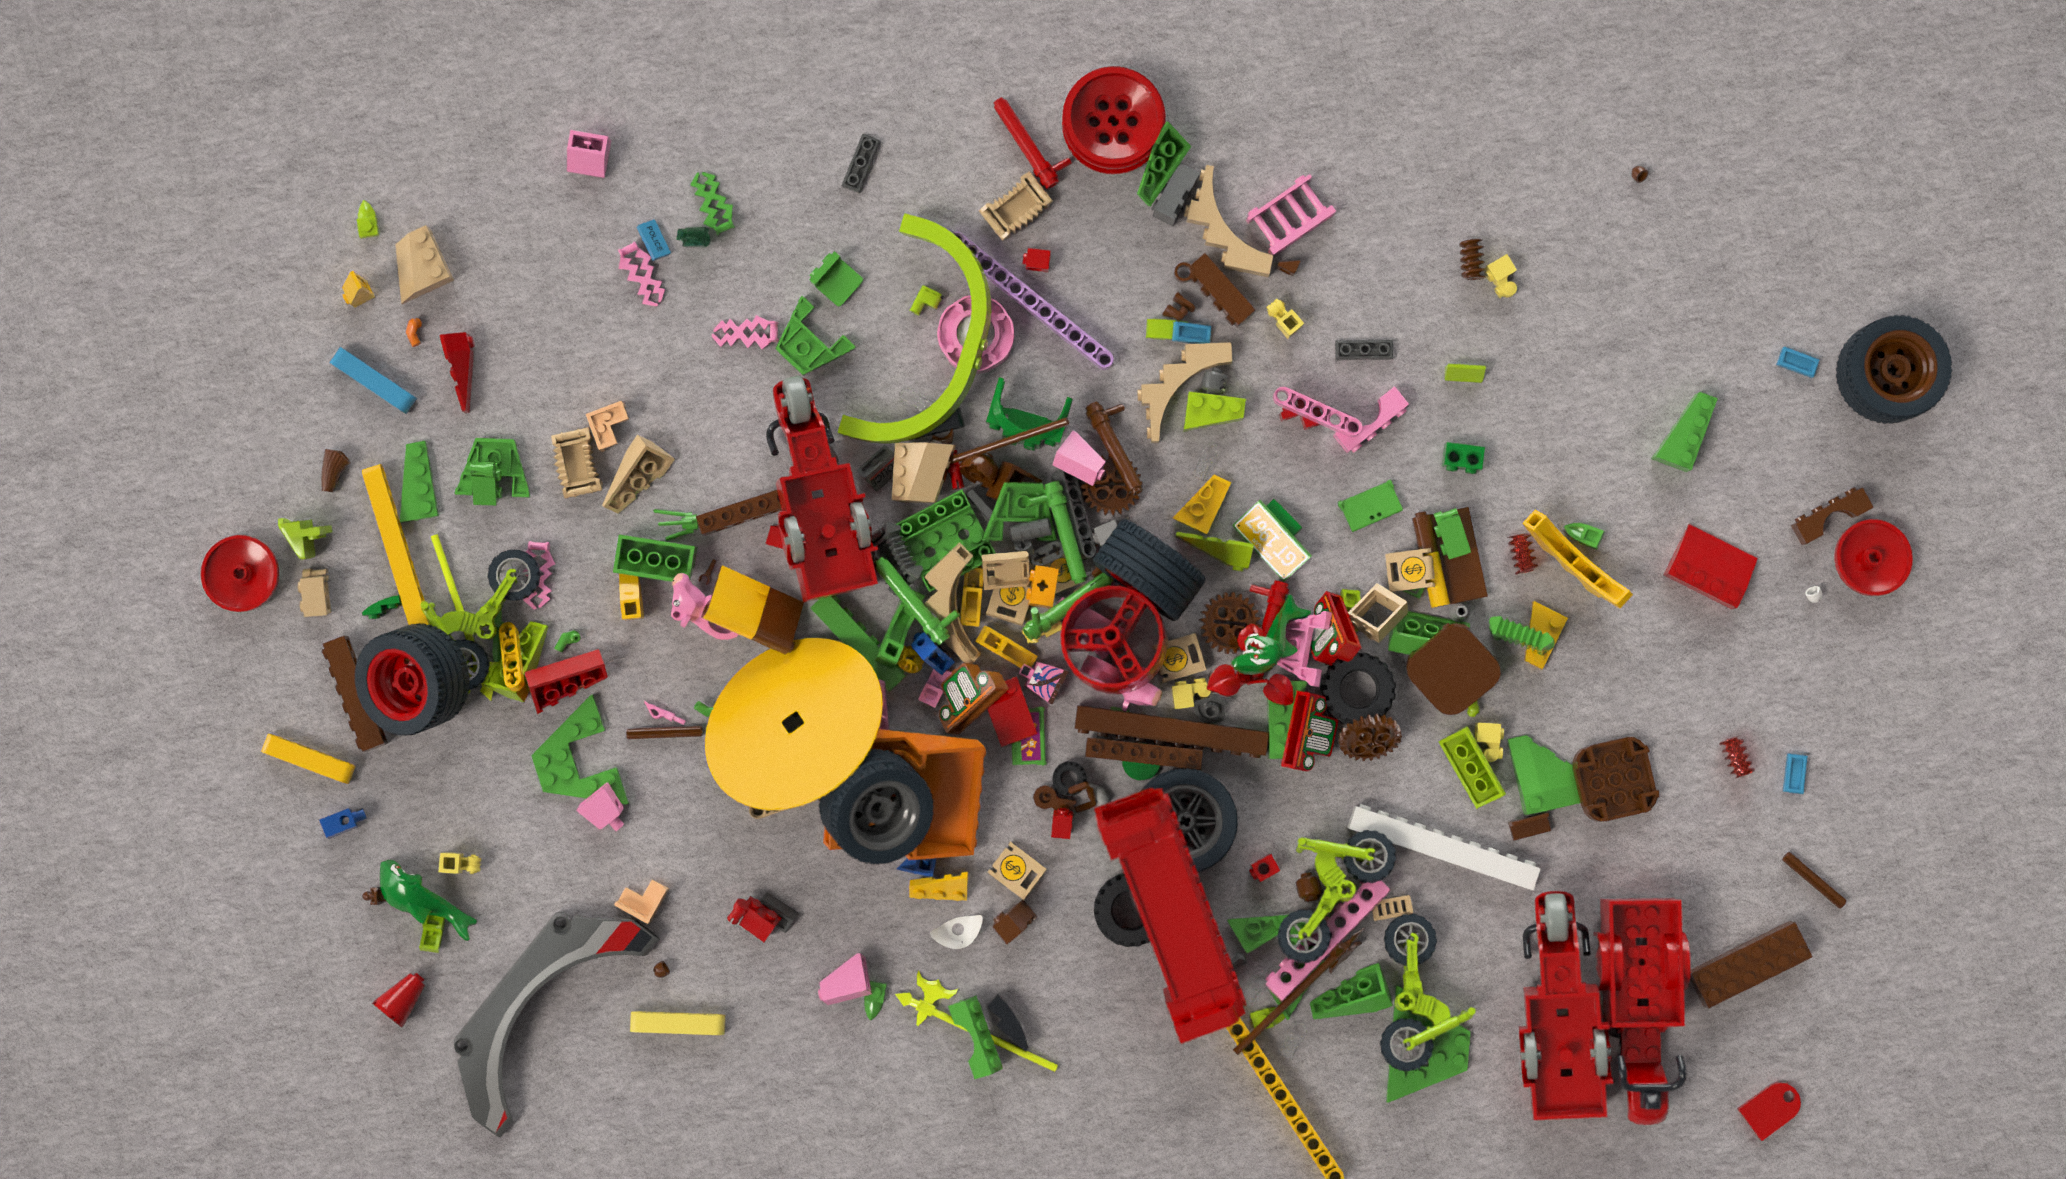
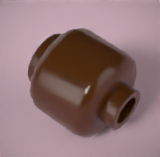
(1309, 887)

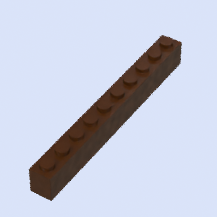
(1171, 730)

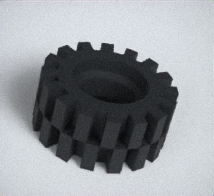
(1061, 769)

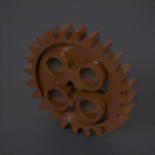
(1112, 502)
(1231, 606)
(1370, 737)

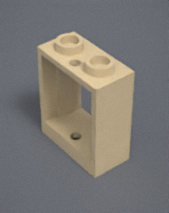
(1387, 599)

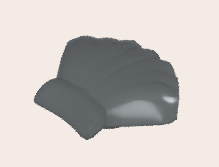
(1210, 708)

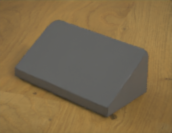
(785, 912)

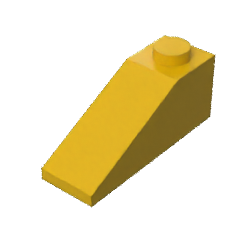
(356, 290)

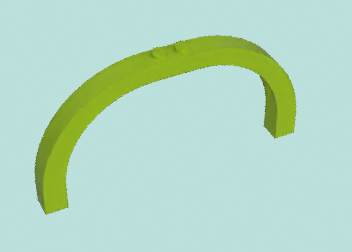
(971, 353)

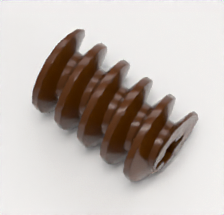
(1471, 259)

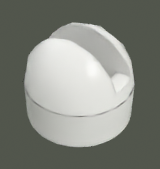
(1814, 594)

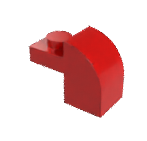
(1307, 424)

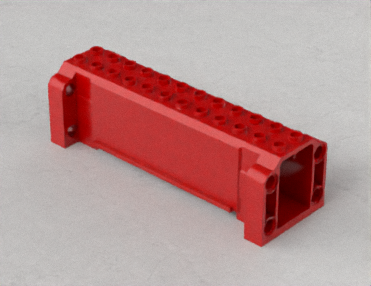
(1178, 921)

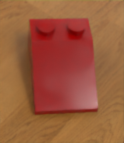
(1011, 715)

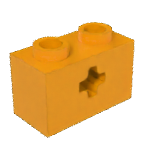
(1049, 578)

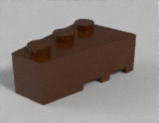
(1014, 921)

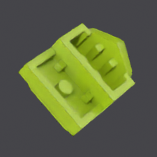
(302, 535)

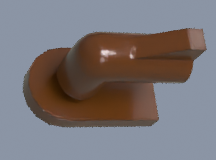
(1180, 314)

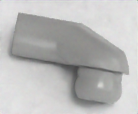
(1101, 794)

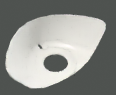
(945, 936)

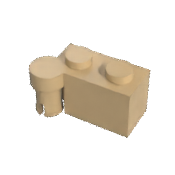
(314, 593)

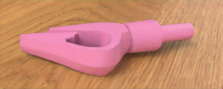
(663, 713)

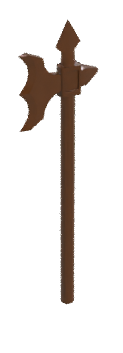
(997, 444)
(1337, 955)

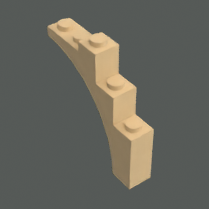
(1239, 255)
(1197, 359)
(945, 578)

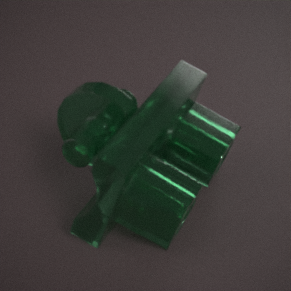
(694, 237)

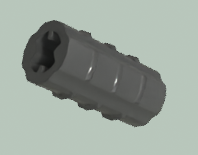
(1031, 530)

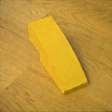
(972, 597)
(1005, 647)

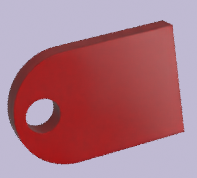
(1769, 1110)

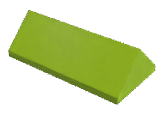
(1472, 767)

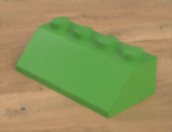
(653, 558)
(1415, 631)

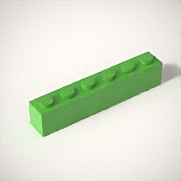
(853, 635)

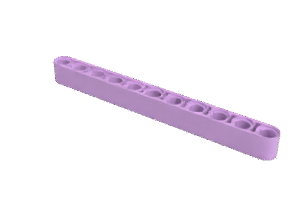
(1040, 304)

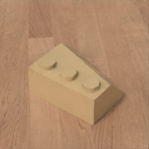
(420, 264)
(919, 471)

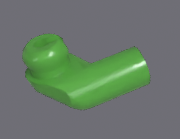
(567, 638)
(703, 709)

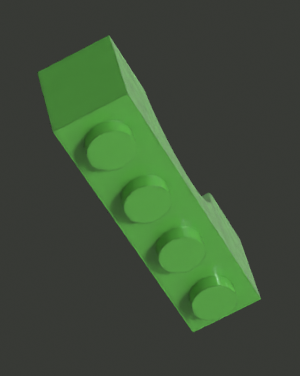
(895, 635)
(970, 1016)

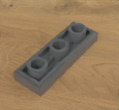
(857, 174)
(1375, 350)

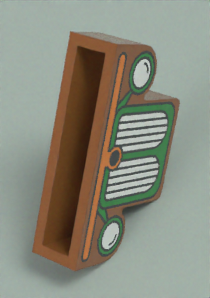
(969, 695)

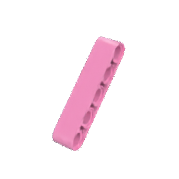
(1327, 412)

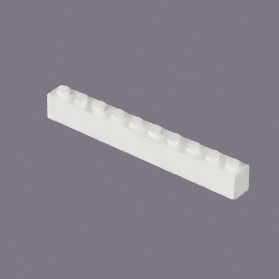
(1446, 848)

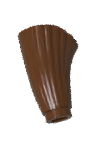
(332, 467)

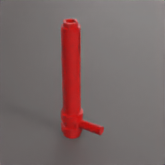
(1041, 167)
(1275, 600)

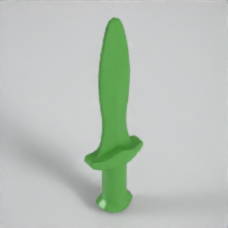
(496, 649)

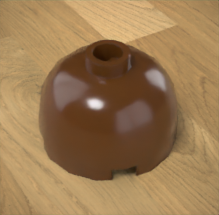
(980, 468)

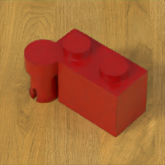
(756, 917)

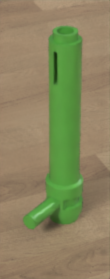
(1057, 503)
(1043, 622)
(930, 624)

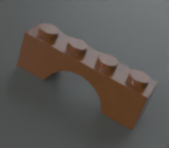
(1811, 527)

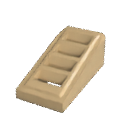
(1409, 910)

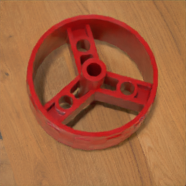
(1114, 640)

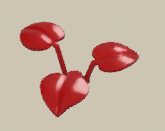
(1228, 682)

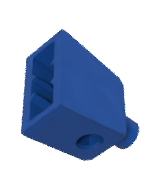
(926, 647)
(333, 825)

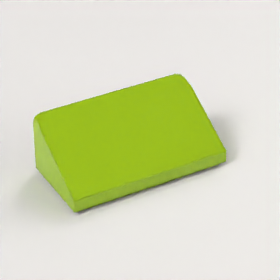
(1464, 373)

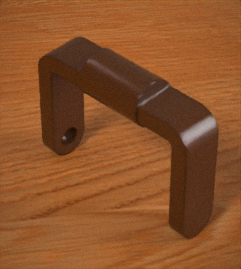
(1091, 795)

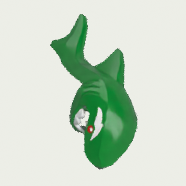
(1273, 646)
(408, 895)

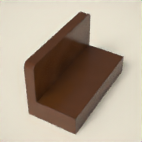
(1529, 826)

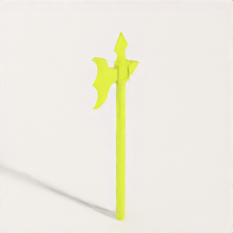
(457, 603)
(933, 991)

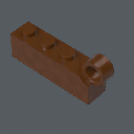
(1218, 288)

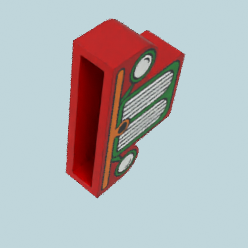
(1341, 637)
(1308, 732)

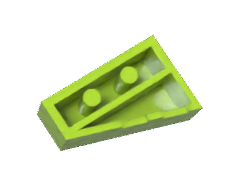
(1211, 410)

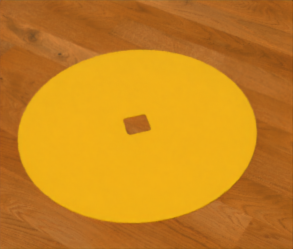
(755, 754)

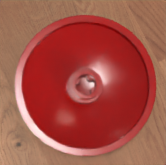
(1873, 557)
(239, 573)

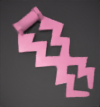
(624, 264)
(738, 332)
(550, 562)

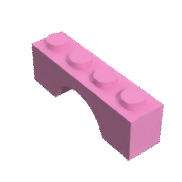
(1390, 404)

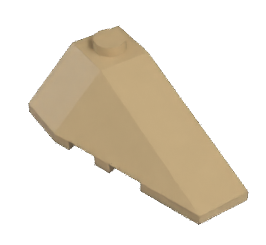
(639, 467)

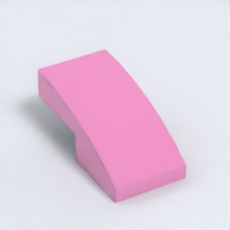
(932, 690)

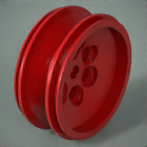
(1112, 86)

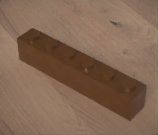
(342, 667)

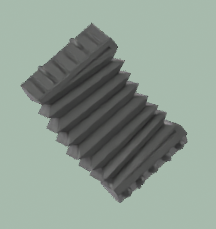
(892, 549)

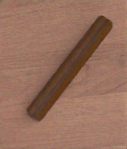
(666, 732)
(1814, 880)

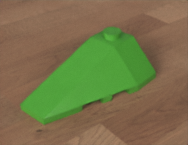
(1162, 162)
(1361, 994)

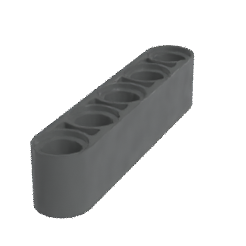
(1077, 513)

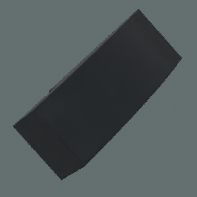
(1009, 1022)

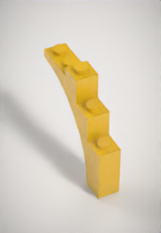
(1574, 561)

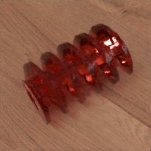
(1522, 553)
(1737, 757)

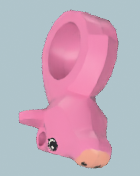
(689, 604)
(1107, 673)

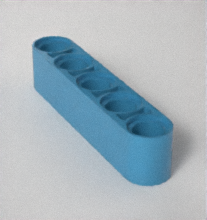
(373, 380)

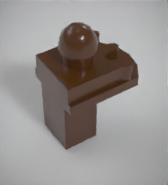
(375, 896)

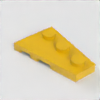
(1204, 505)
(1547, 621)
(945, 888)

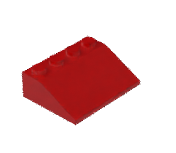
(1711, 567)

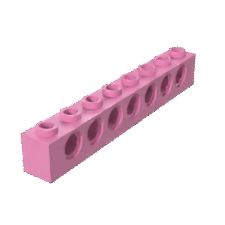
(1283, 990)

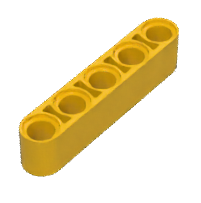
(308, 758)

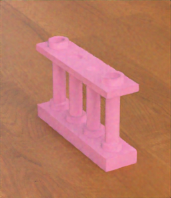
(1307, 223)

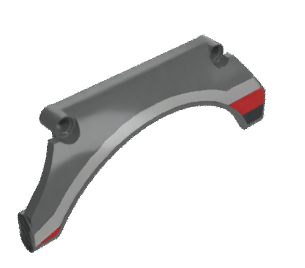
(548, 955)

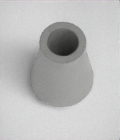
(1453, 612)

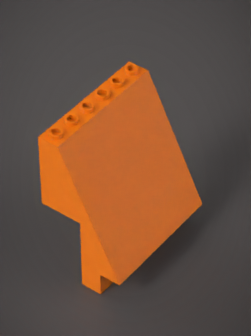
(954, 776)

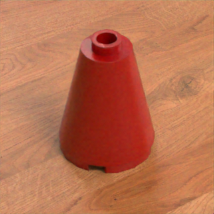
(401, 998)

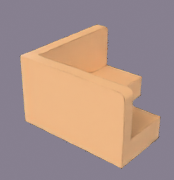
(602, 420)
(643, 906)

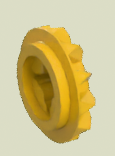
(907, 664)

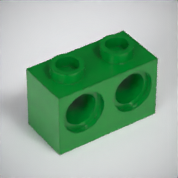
(1463, 452)

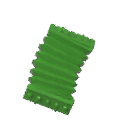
(1520, 635)

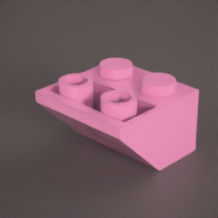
(588, 153)

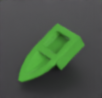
(1585, 534)
(874, 1002)

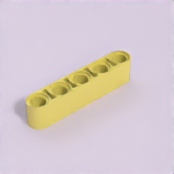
(677, 1023)

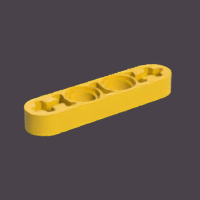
(508, 657)

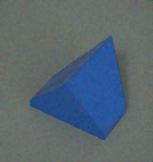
(920, 866)

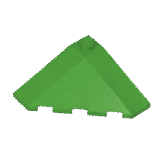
(1541, 777)

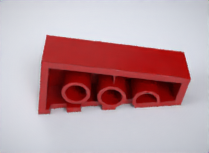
(564, 678)

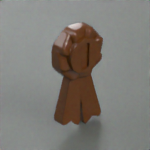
(1046, 797)

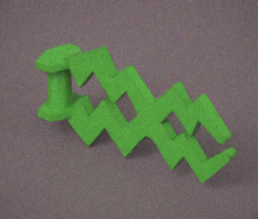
(709, 196)

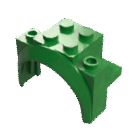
(1022, 421)

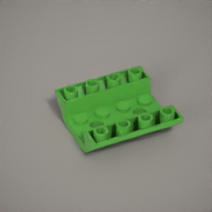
(939, 529)

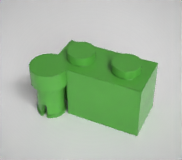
(486, 483)
(1452, 534)

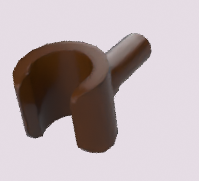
(708, 572)

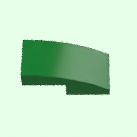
(1284, 517)
(378, 608)

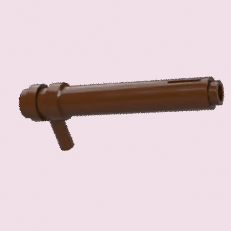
(1101, 423)

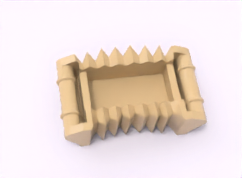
(1016, 207)
(575, 463)

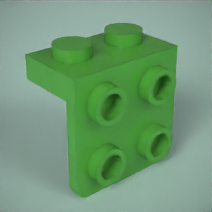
(835, 279)

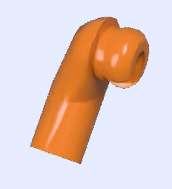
(413, 325)

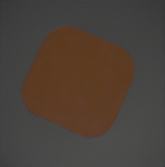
(1453, 669)
(1614, 779)

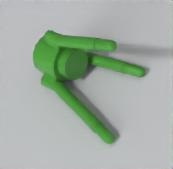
(688, 522)

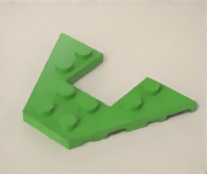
(556, 762)
(1258, 930)
(1447, 1058)

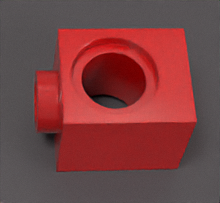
(1037, 260)
(1062, 823)
(1272, 865)

